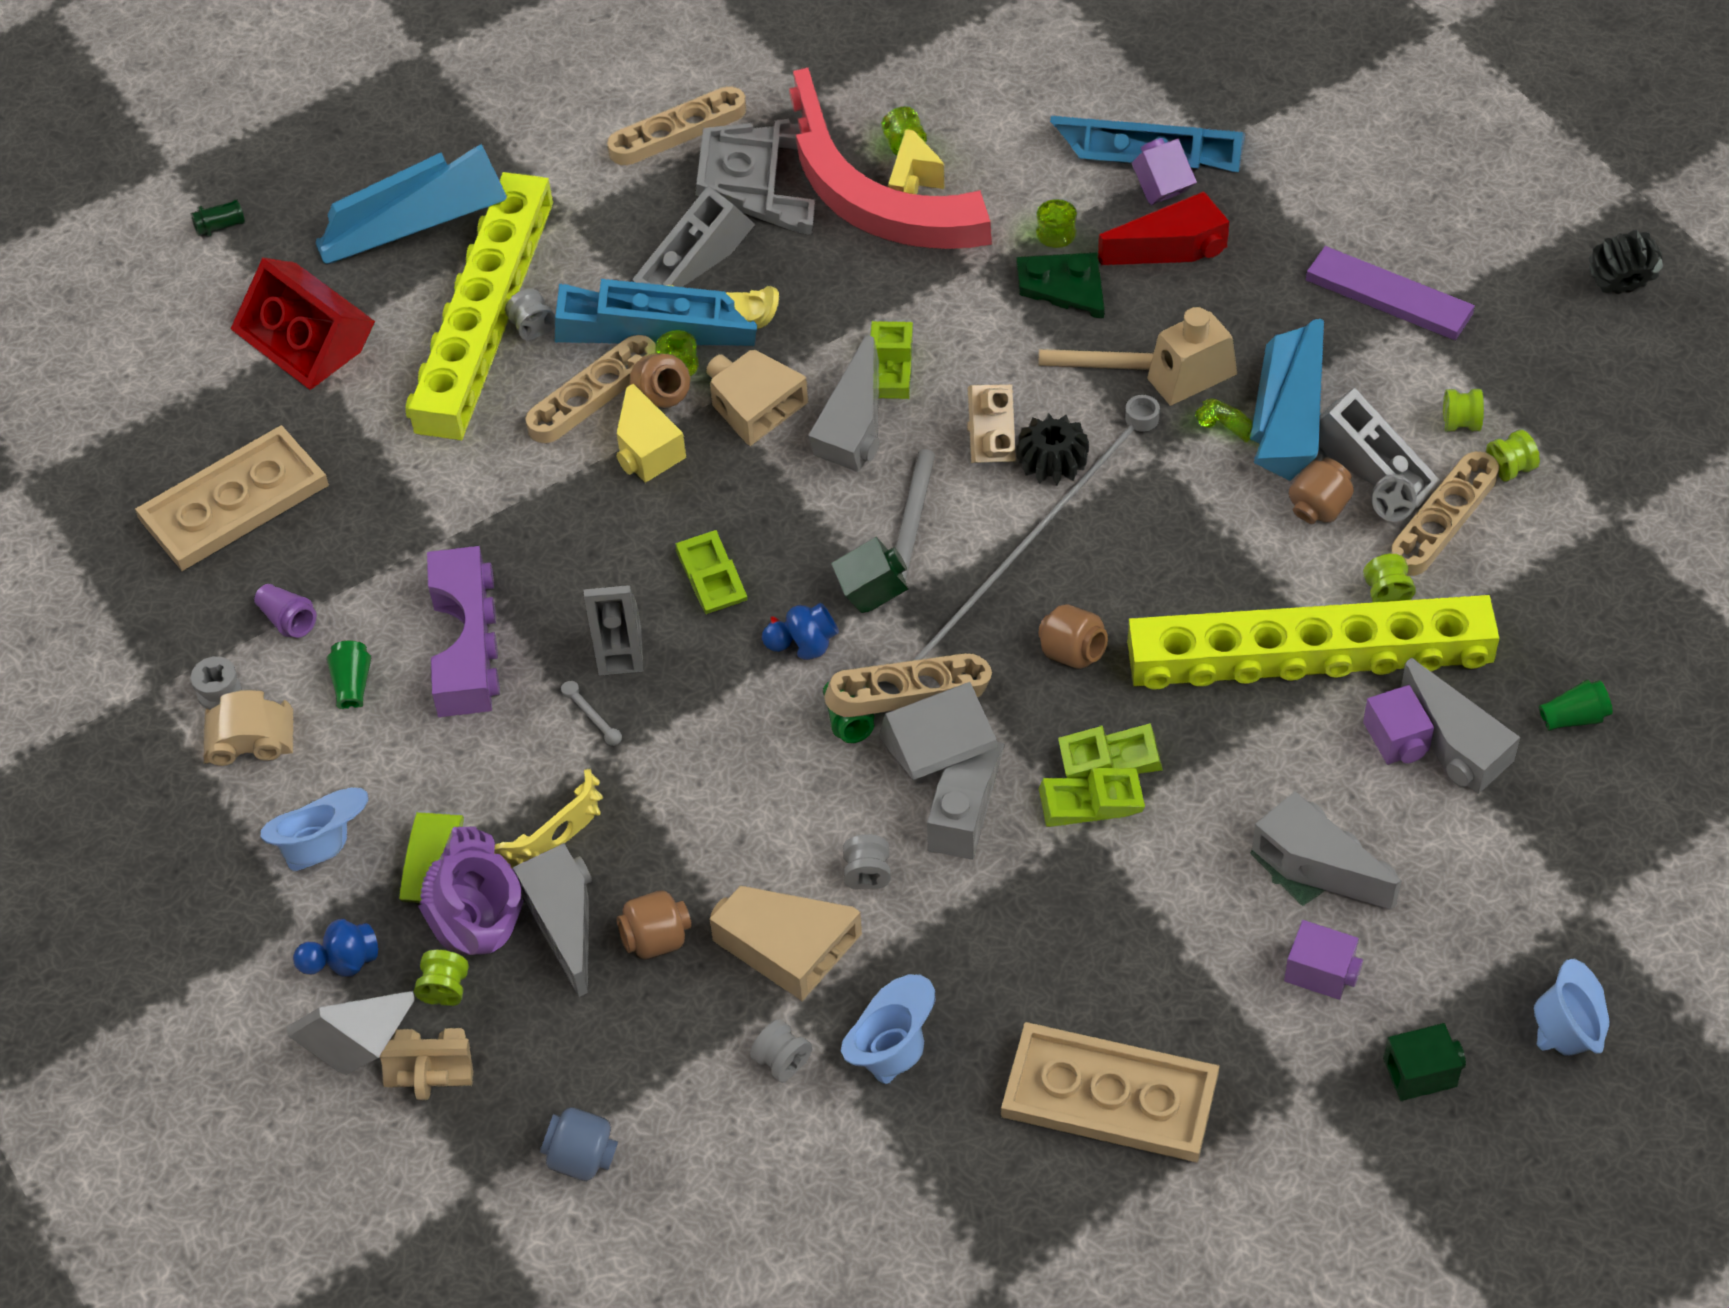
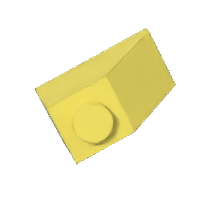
(647, 437)

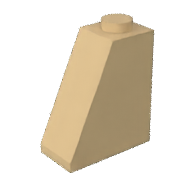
(785, 935)

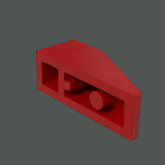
(1169, 235)

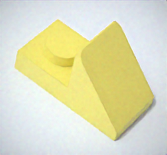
(916, 166)

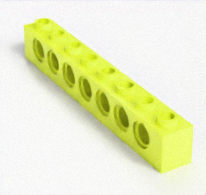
(476, 315)
(1311, 641)

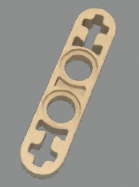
(674, 122)
(587, 386)
(1446, 515)
(905, 678)

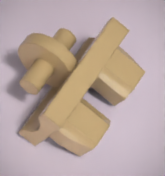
(991, 423)
(427, 1062)

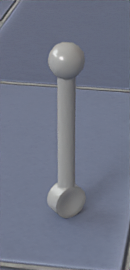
(611, 735)

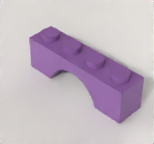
(462, 672)

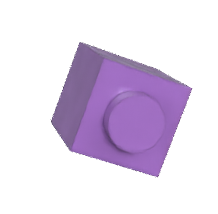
(1163, 170)
(1398, 725)
(1323, 960)

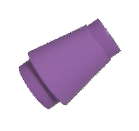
(286, 610)

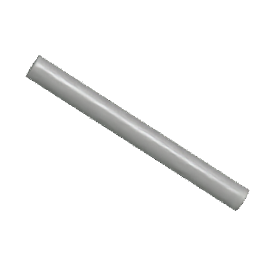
(914, 505)

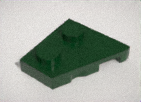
(1063, 280)

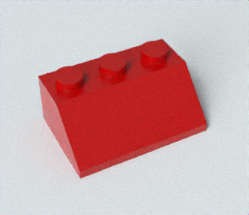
(300, 322)

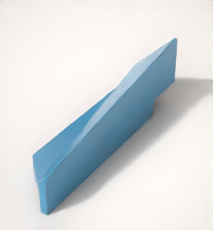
(1123, 141)
(410, 203)
(648, 310)

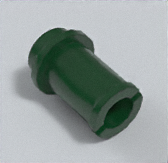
(217, 217)

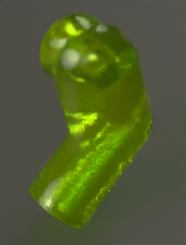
(1230, 417)

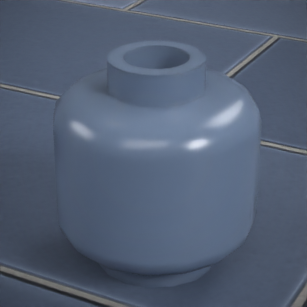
(578, 1144)

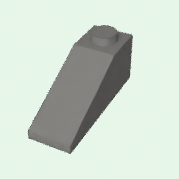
(697, 242)
(849, 422)
(1369, 446)
(615, 629)
(1464, 737)
(962, 804)
(559, 902)

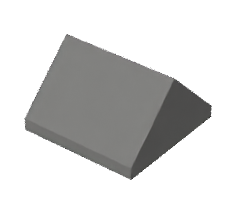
(938, 731)
(351, 1032)

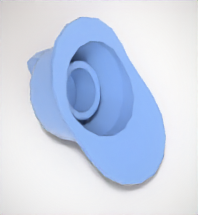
(316, 829)
(1572, 1012)
(889, 1030)

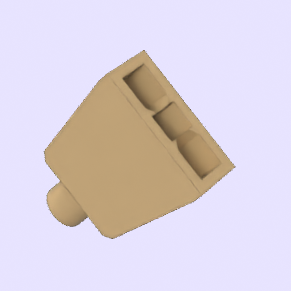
(1192, 356)
(755, 393)

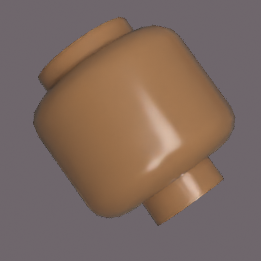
(661, 379)
(1321, 491)
(1073, 636)
(653, 924)

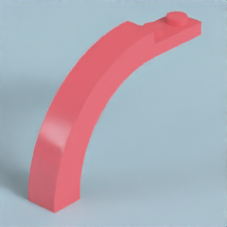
(874, 208)

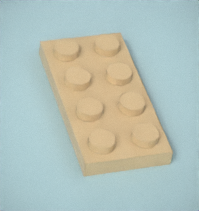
(231, 497)
(1110, 1092)

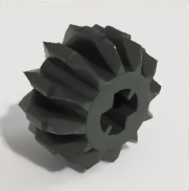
(1625, 262)
(1052, 448)

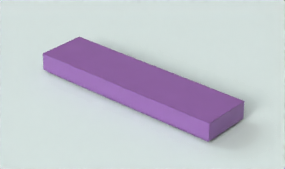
(1390, 293)

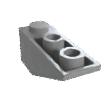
(1317, 853)

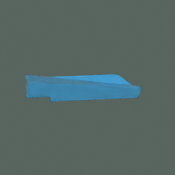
(1289, 401)

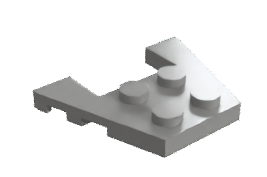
(742, 169)

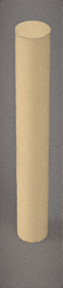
(1095, 359)

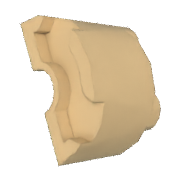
(247, 725)

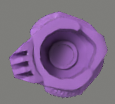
(471, 894)

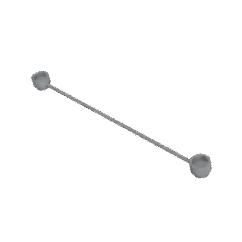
(1140, 415)

